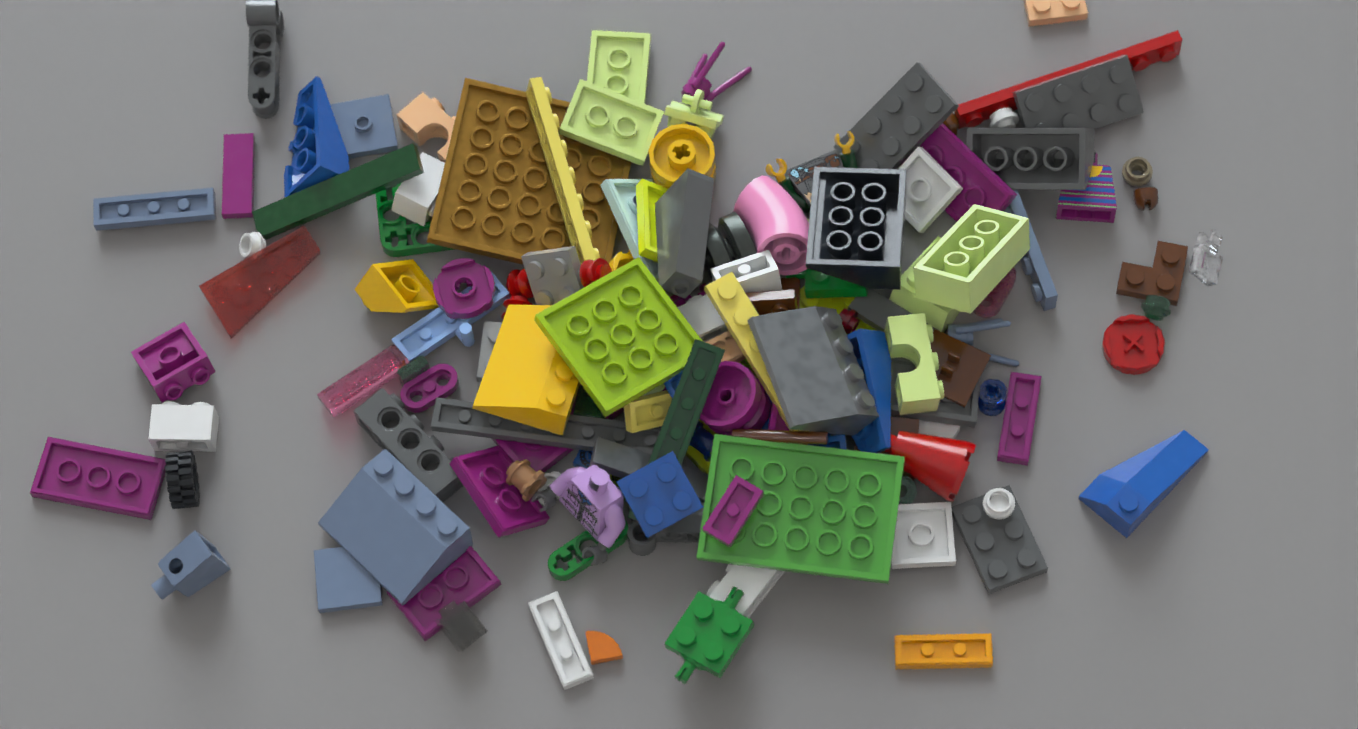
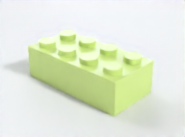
(971, 258)

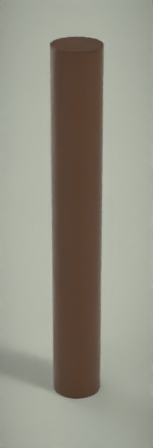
(784, 436)

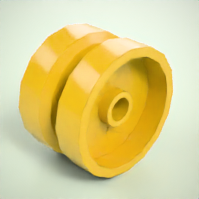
(678, 149)

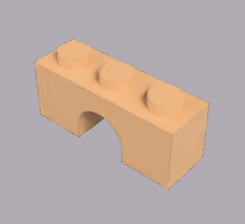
(426, 119)

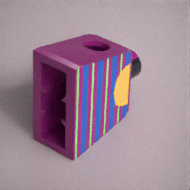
(1094, 203)

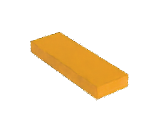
(943, 651)

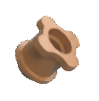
(525, 478)

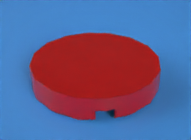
(1133, 344)

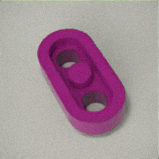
(427, 387)

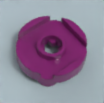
(464, 305)

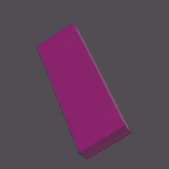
(238, 175)
(1019, 418)

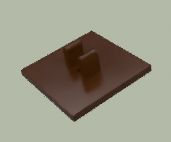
(958, 366)

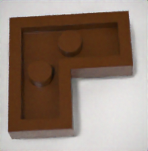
(1161, 280)

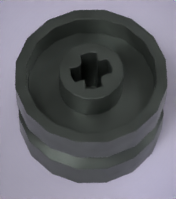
(728, 243)

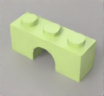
(911, 338)

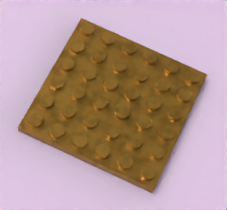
(498, 186)

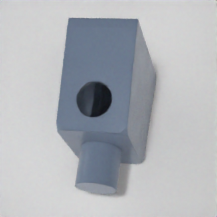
(190, 567)

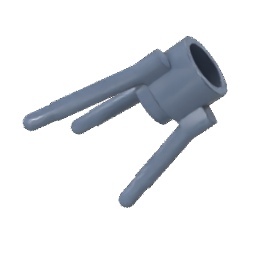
(964, 333)

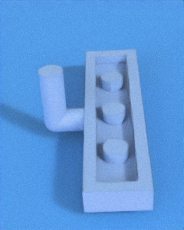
(438, 328)

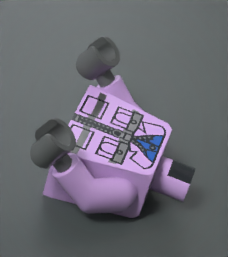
(593, 502)

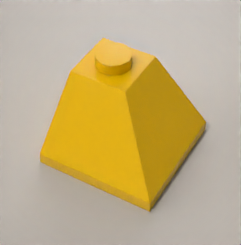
(396, 288)

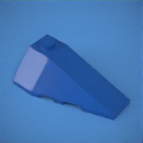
(317, 144)

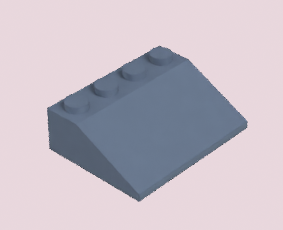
(396, 527)

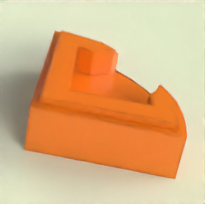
(602, 647)

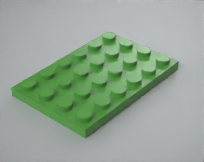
(818, 511)

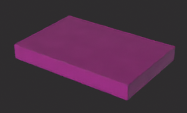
(501, 504)
(464, 580)

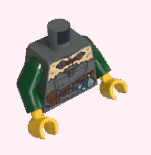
(799, 179)

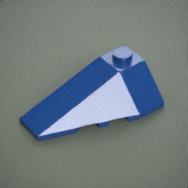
(875, 361)
(1139, 484)

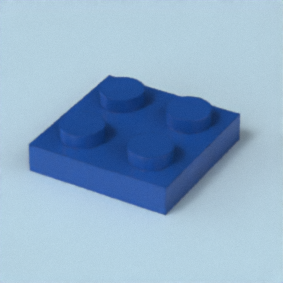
(659, 494)

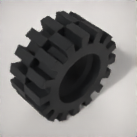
(182, 479)

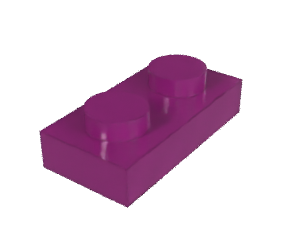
(733, 511)

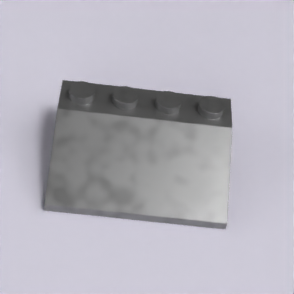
(814, 370)

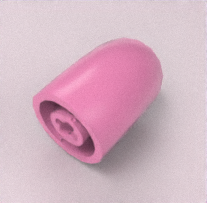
(775, 223)

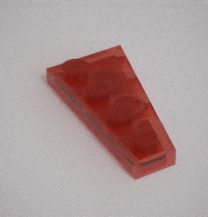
(252, 283)

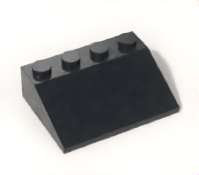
(858, 225)

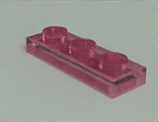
(362, 380)

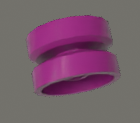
(735, 400)

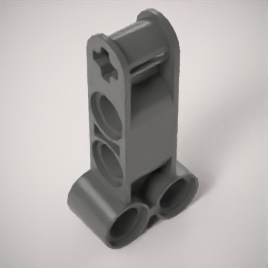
(264, 25)
(685, 530)

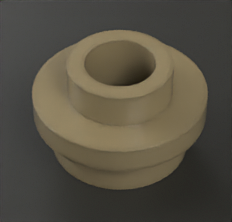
(1139, 164)

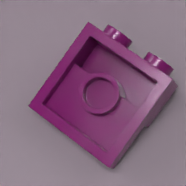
(173, 362)

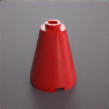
(933, 460)

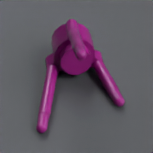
(698, 80)

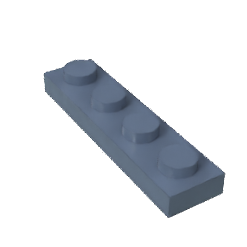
(154, 209)
(1034, 263)

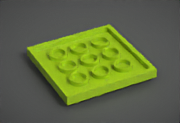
(619, 335)

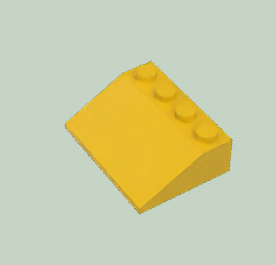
(527, 375)

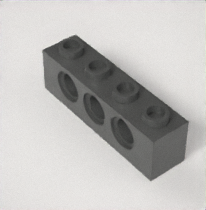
(381, 409)

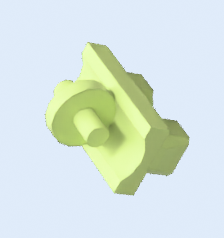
(682, 113)

